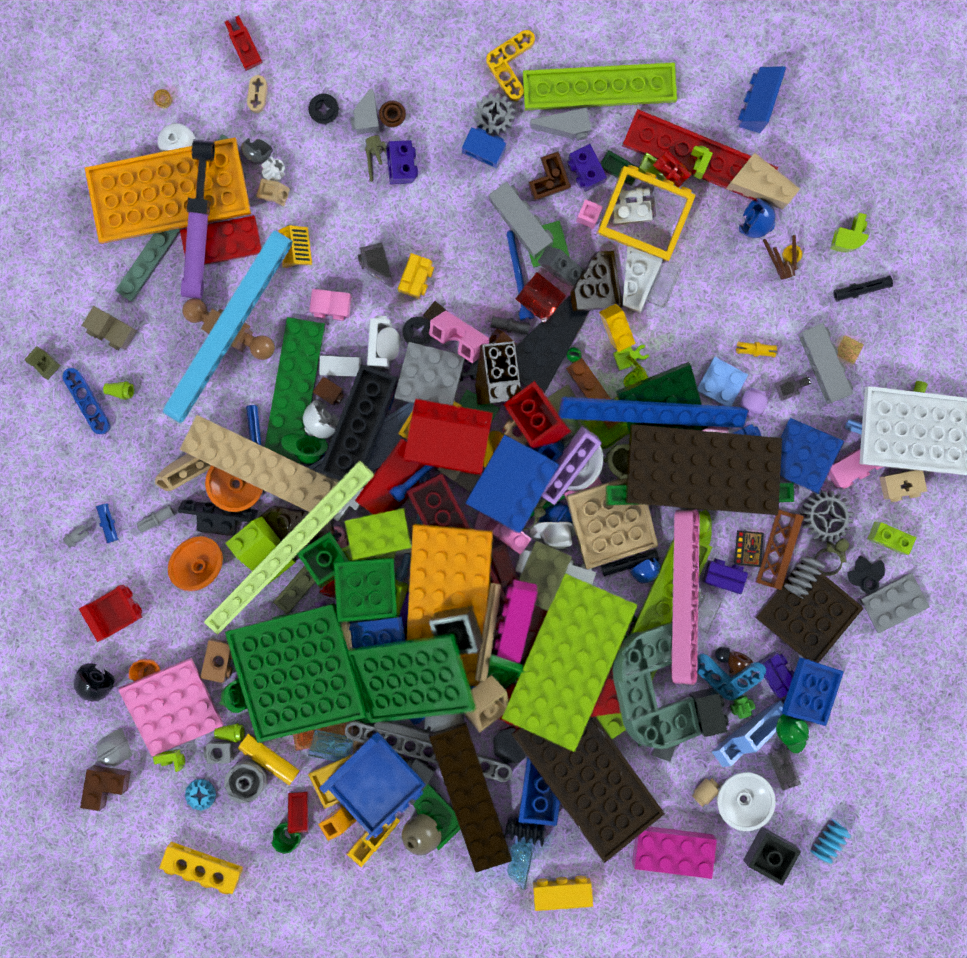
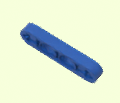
(86, 401)

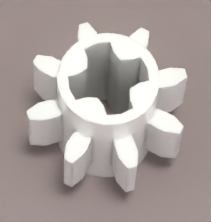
(273, 169)

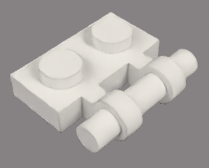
(632, 212)

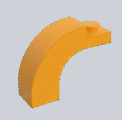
(336, 822)

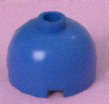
(760, 217)

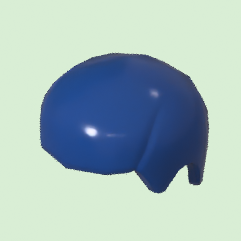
(646, 571)

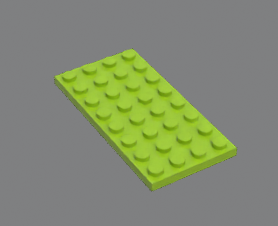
(569, 662)

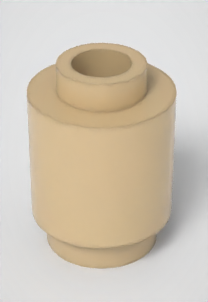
(706, 791)

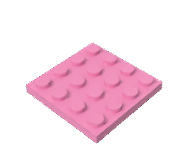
(171, 707)

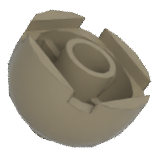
(420, 835)

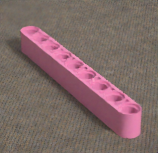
(685, 596)

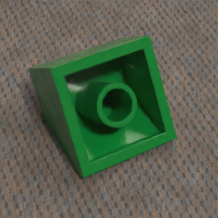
(320, 559)

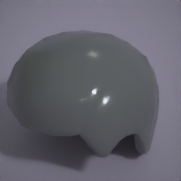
(256, 151)

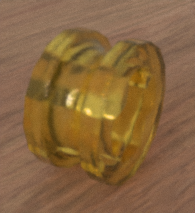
(157, 95)

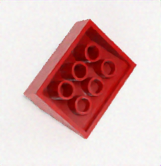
(448, 436)

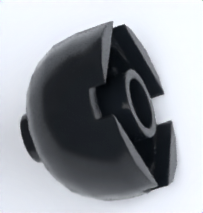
(91, 684)

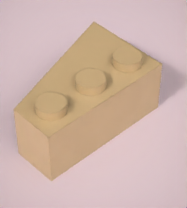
(764, 182)

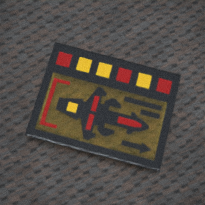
(748, 548)

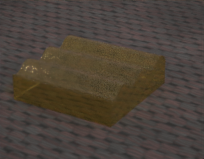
(849, 349)

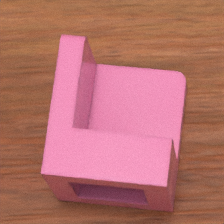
(589, 214)

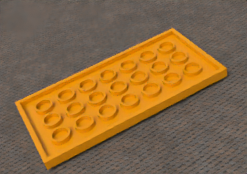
(153, 191)
(448, 573)

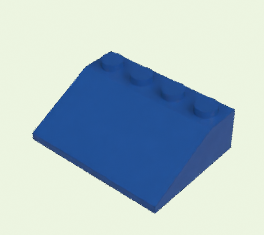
(512, 484)

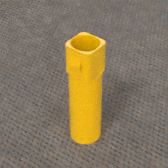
(268, 759)

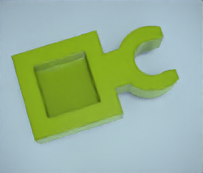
(646, 165)
(621, 360)

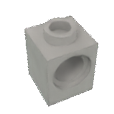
(227, 752)

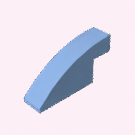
(750, 736)

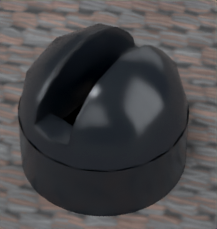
(722, 654)

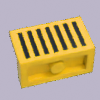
(300, 250)

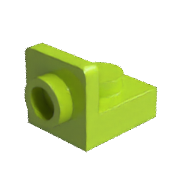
(701, 164)
(168, 757)

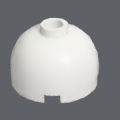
(175, 137)
(319, 421)

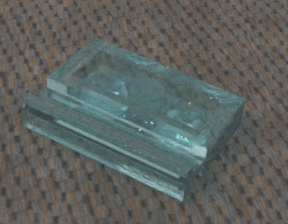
(329, 746)

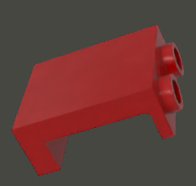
(111, 612)

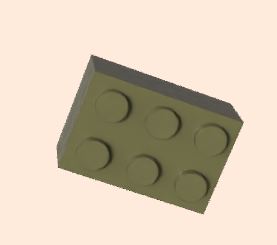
(546, 569)

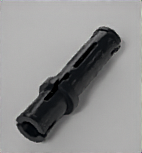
(855, 290)
(628, 563)

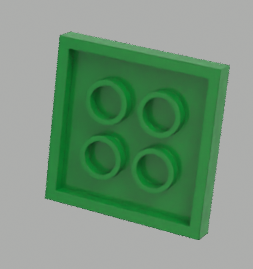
(365, 589)

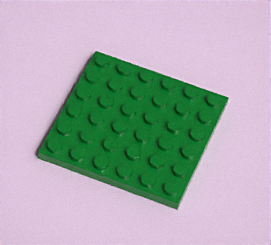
(296, 673)

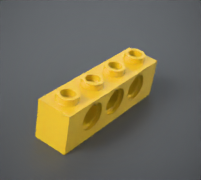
(211, 864)

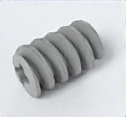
(803, 576)

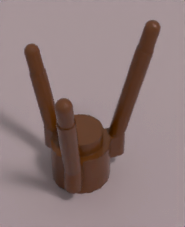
(784, 269)

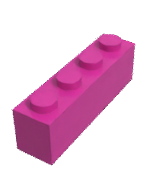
(516, 620)

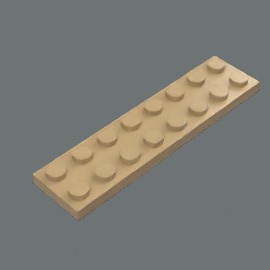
(256, 464)

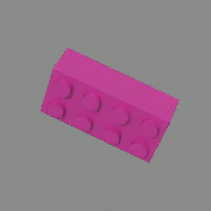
(675, 852)

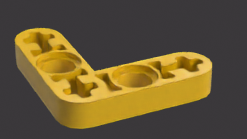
(503, 66)

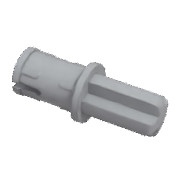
(155, 518)

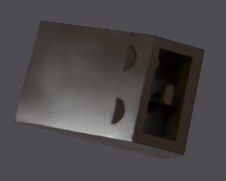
(497, 373)

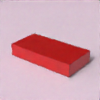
(297, 812)

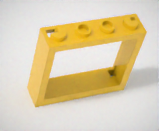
(632, 242)

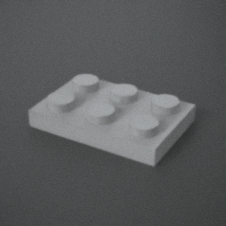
(894, 603)

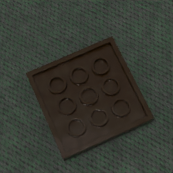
(813, 622)

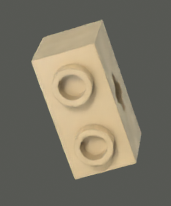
(892, 484)

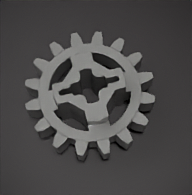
(502, 115)

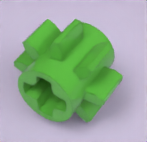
(742, 707)

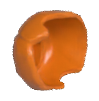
(138, 669)

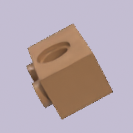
(211, 669)

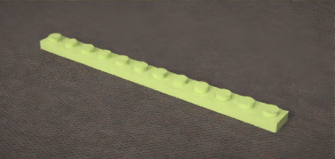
(289, 547)

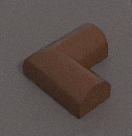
(554, 181)

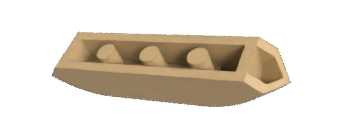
(180, 472)

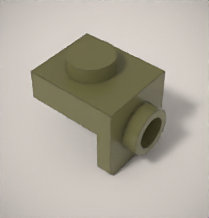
(42, 362)

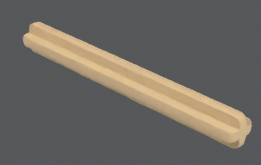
(488, 632)

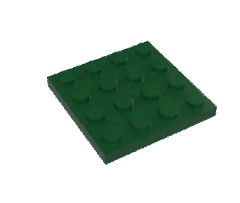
(670, 386)

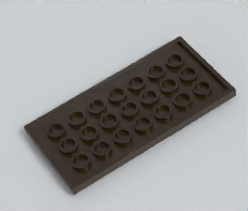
(703, 470)
(594, 787)

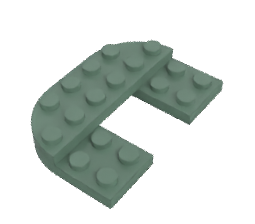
(635, 692)

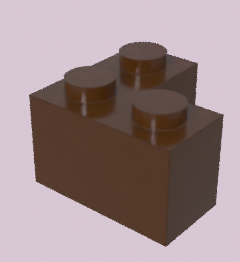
(100, 782)

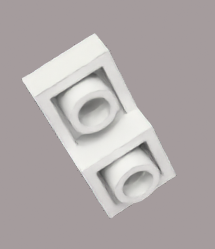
(339, 365)

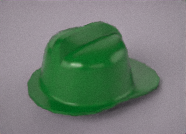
(304, 447)
(233, 697)
(792, 732)

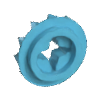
(205, 788)

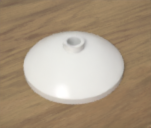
(589, 472)
(752, 812)

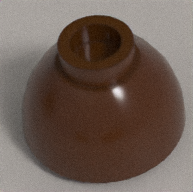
(392, 113)
(737, 662)

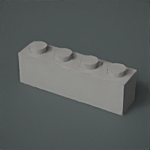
(520, 219)
(825, 363)

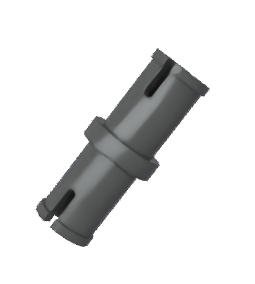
(510, 325)

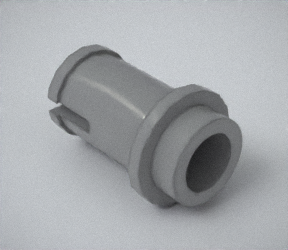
(75, 536)

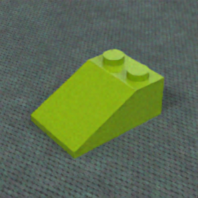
(254, 544)

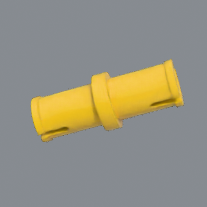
(756, 349)

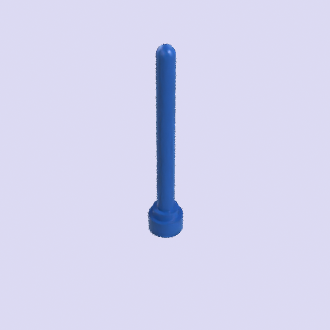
(524, 312)
(399, 492)

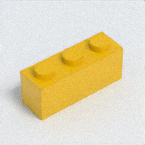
(562, 893)

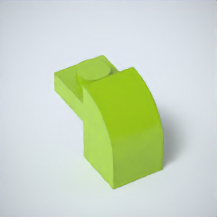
(850, 240)

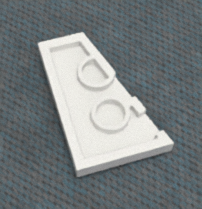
(639, 278)

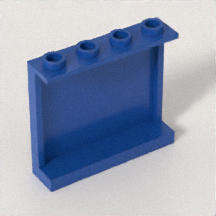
(375, 785)

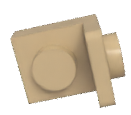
(273, 192)

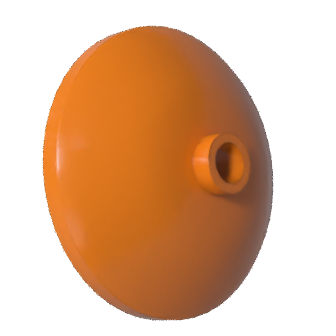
(226, 496)
(187, 560)

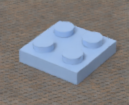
(722, 382)

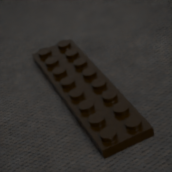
(470, 797)

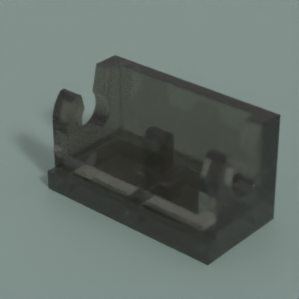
(784, 767)

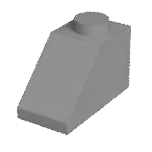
(365, 115)

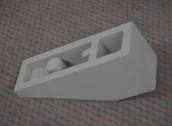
(567, 124)

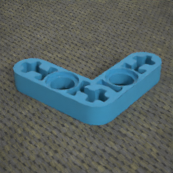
(731, 682)

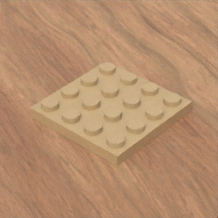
(609, 530)

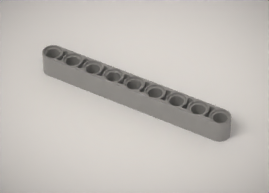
(417, 751)

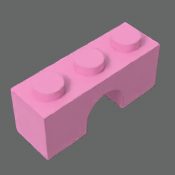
(449, 327)

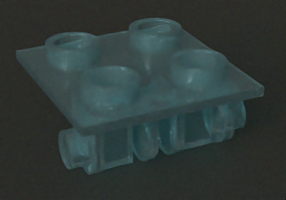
(520, 865)

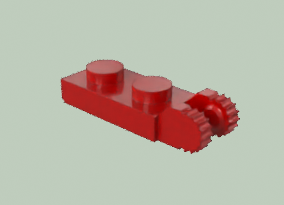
(244, 45)

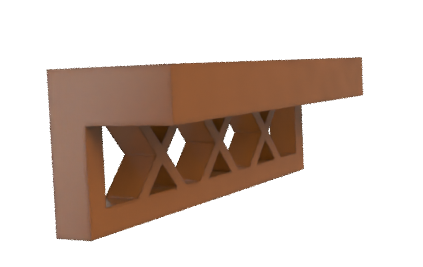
(786, 551)

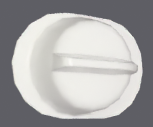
(554, 534)

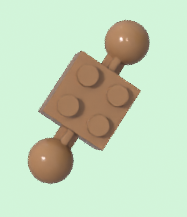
(261, 347)

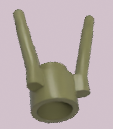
(374, 147)

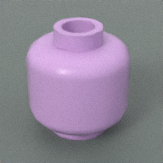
(754, 401)

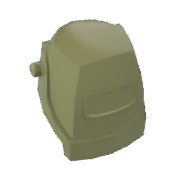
(618, 460)

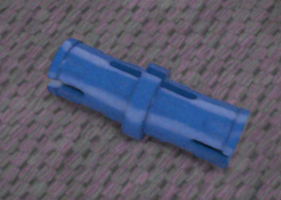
(107, 523)

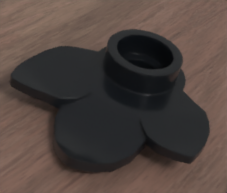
(865, 571)

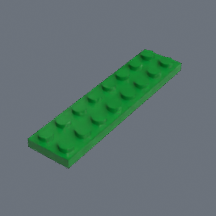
(294, 382)

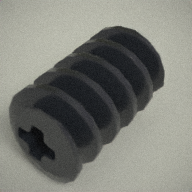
(526, 830)

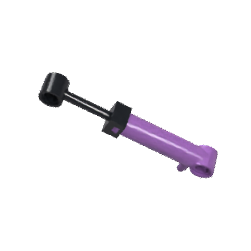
(198, 212)

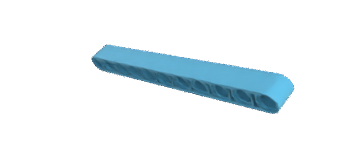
(227, 326)

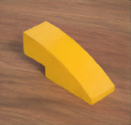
(363, 848)

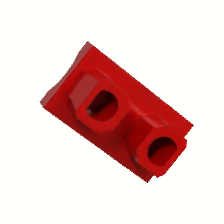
(672, 168)

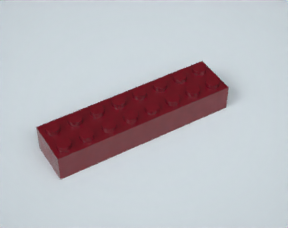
(439, 508)

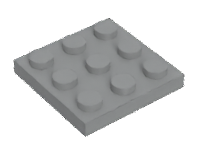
(429, 375)

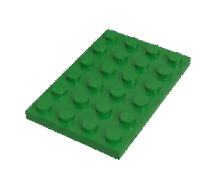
(411, 679)

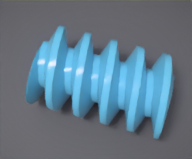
(831, 842)

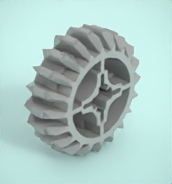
(825, 524)

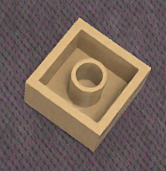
(490, 703)

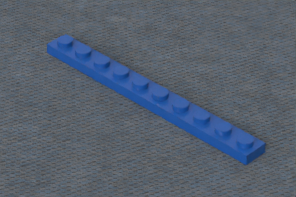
(652, 412)

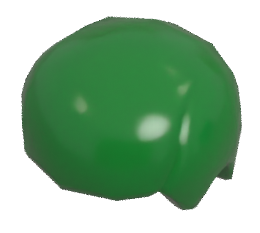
(282, 843)

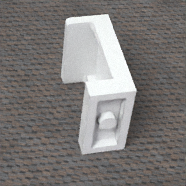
(373, 358)

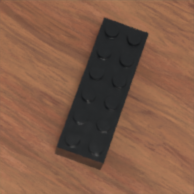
(359, 422)

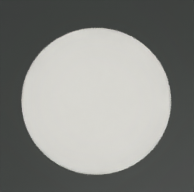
(388, 343)

